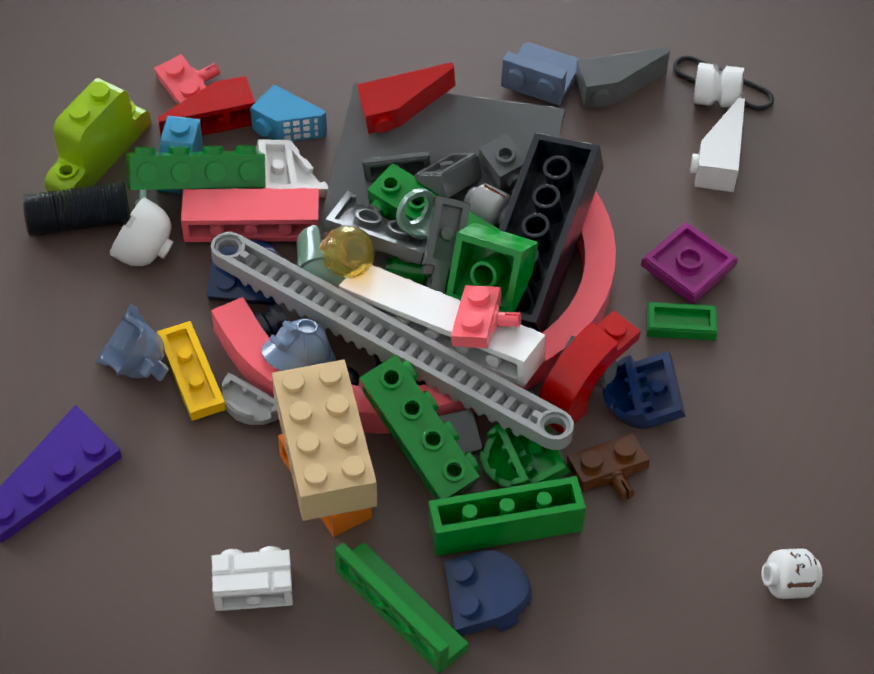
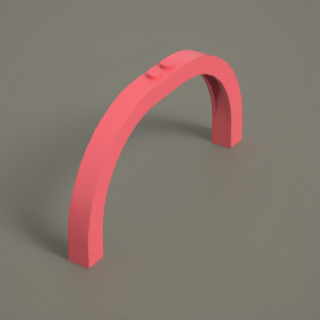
(244, 336)

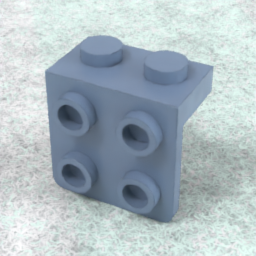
(539, 72)

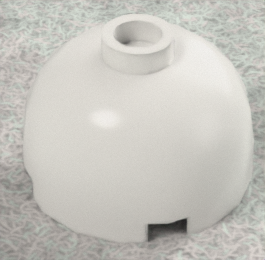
(144, 235)

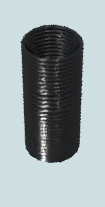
(90, 204)

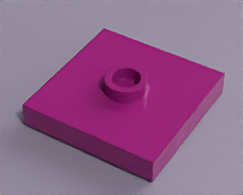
(689, 262)

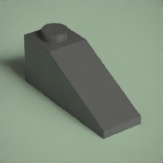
(615, 77)

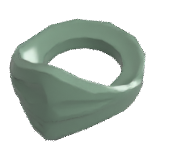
(418, 227)

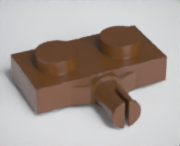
(609, 464)

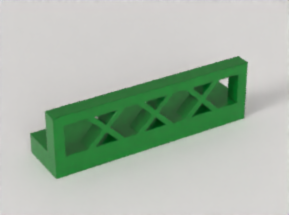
(400, 606)

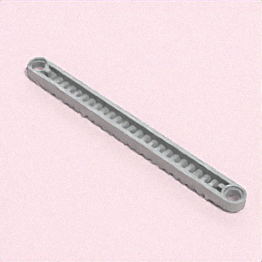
(386, 337)

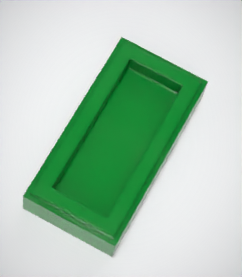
(681, 321)

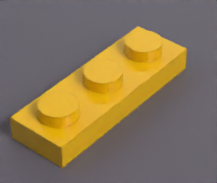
(191, 371)

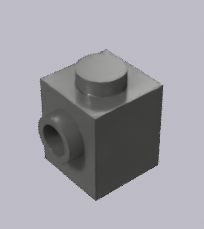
(502, 162)

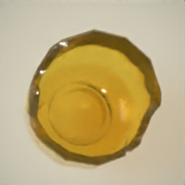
(348, 251)

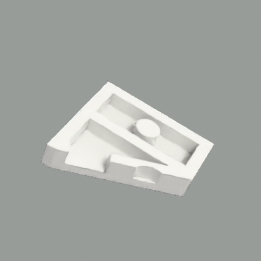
(287, 168)

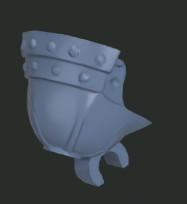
(298, 345)
(134, 348)

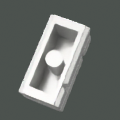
(252, 579)

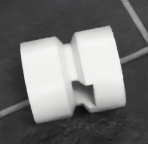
(718, 85)

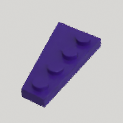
(54, 470)

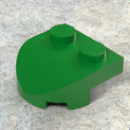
(519, 460)

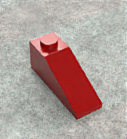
(398, 98)
(218, 106)

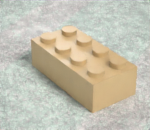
(324, 440)

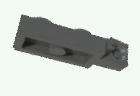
(446, 220)

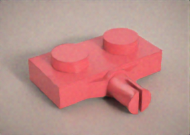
(182, 79)
(480, 317)

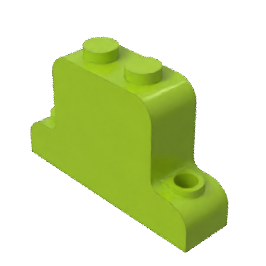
(94, 135)

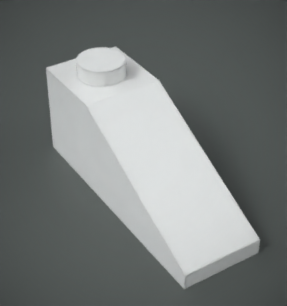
(719, 152)

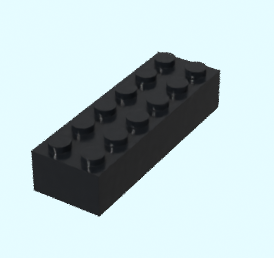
(551, 209)

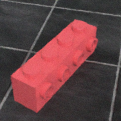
(252, 213)

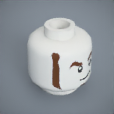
(792, 573)

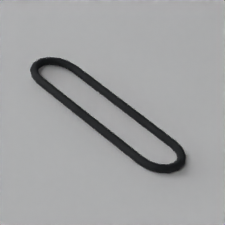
(747, 82)

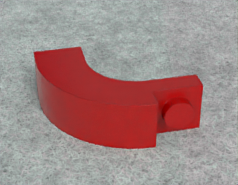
(584, 363)

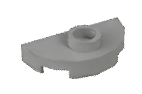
(247, 402)

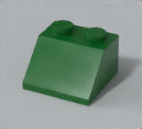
(494, 260)

